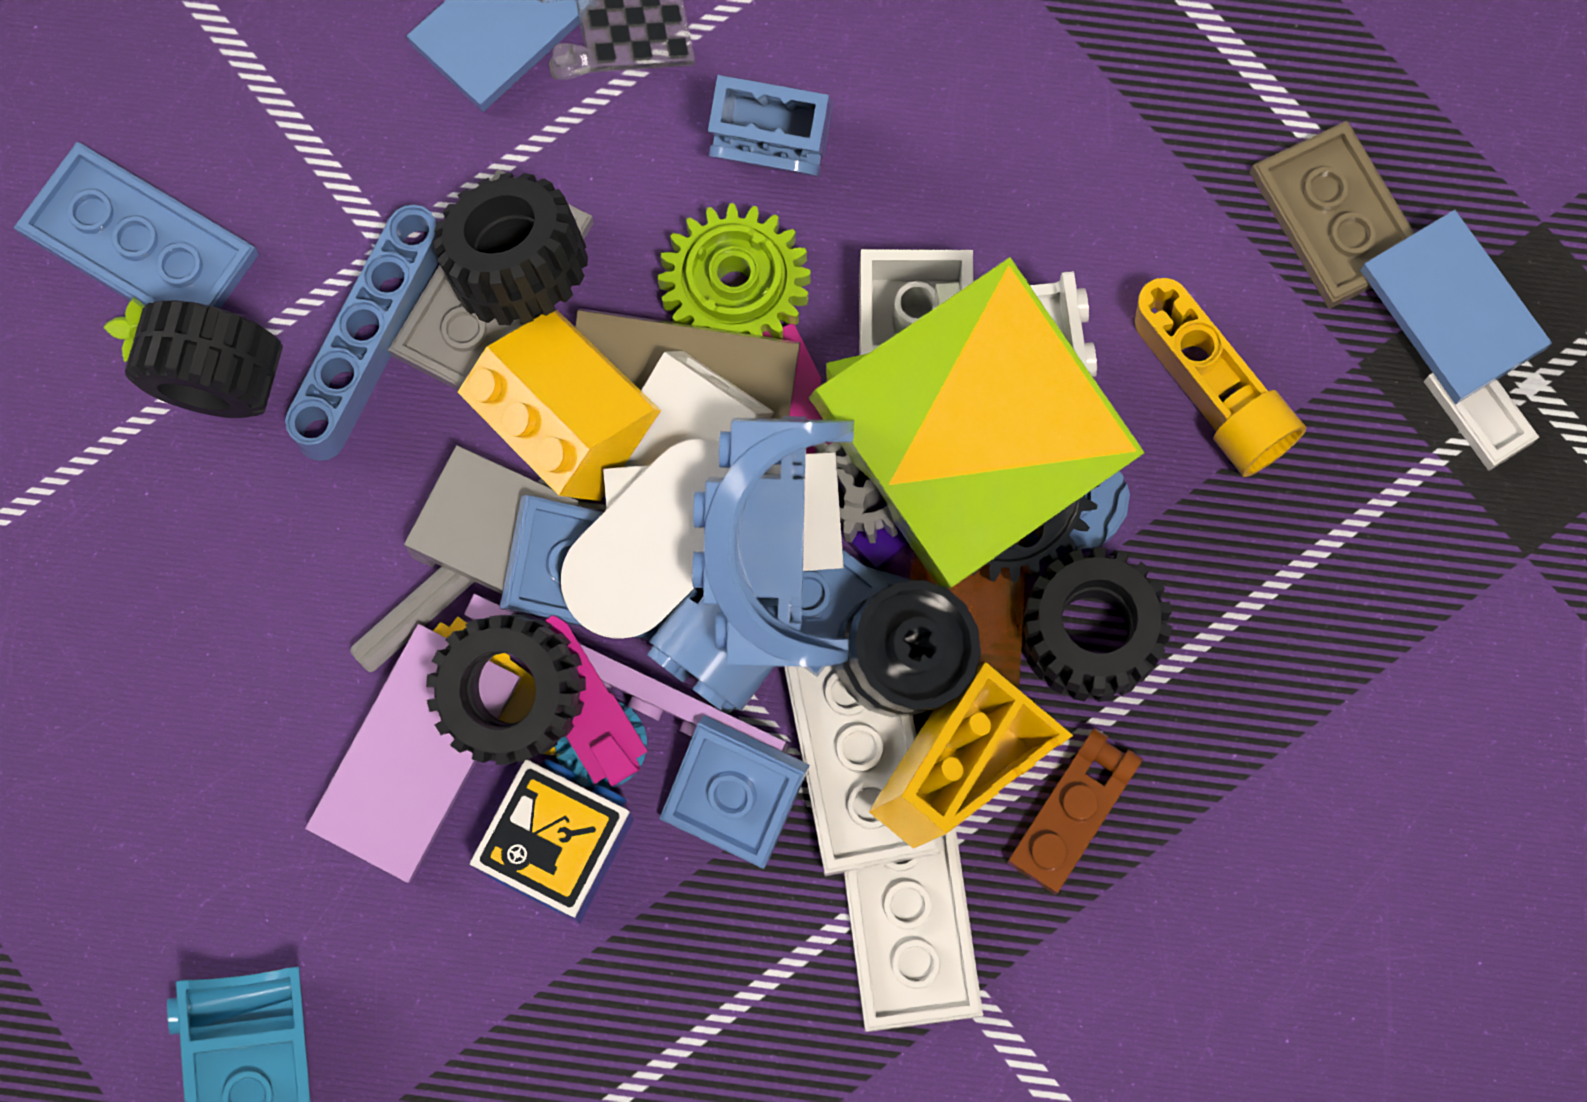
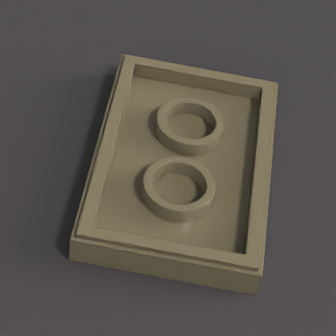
(1332, 209)

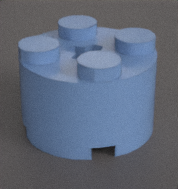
(688, 646)

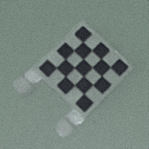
(625, 38)

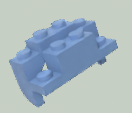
(758, 542)

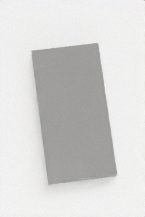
(443, 336)

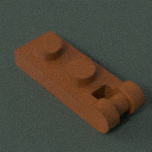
(1073, 813)

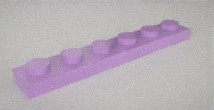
(647, 694)

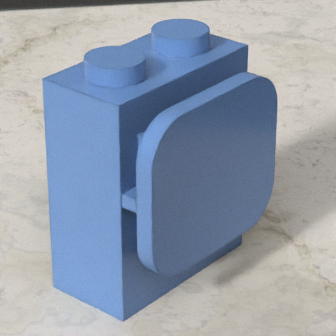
(769, 126)

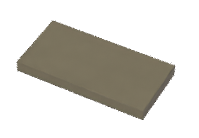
(752, 363)

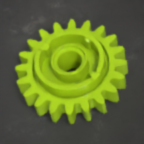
(729, 247)

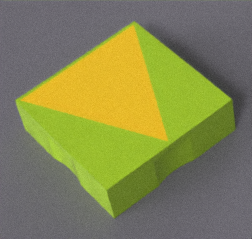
(977, 424)

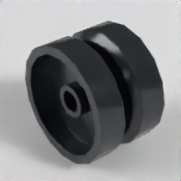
(902, 620)

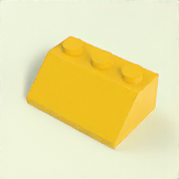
(559, 404)

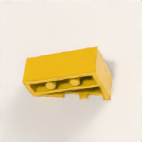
(965, 758)

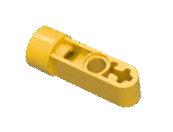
(1252, 423)

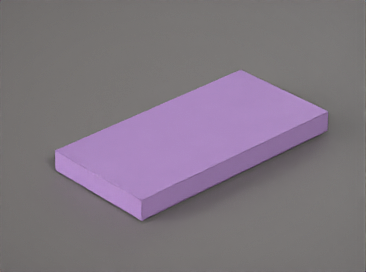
(400, 769)

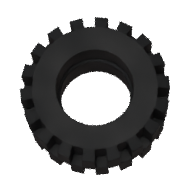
(511, 248)
(203, 359)
(1121, 587)
(459, 697)

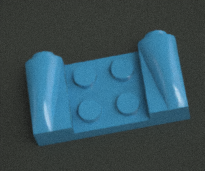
(242, 1038)

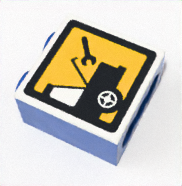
(553, 838)

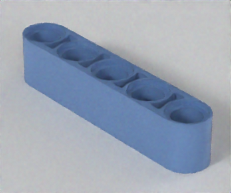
(369, 357)

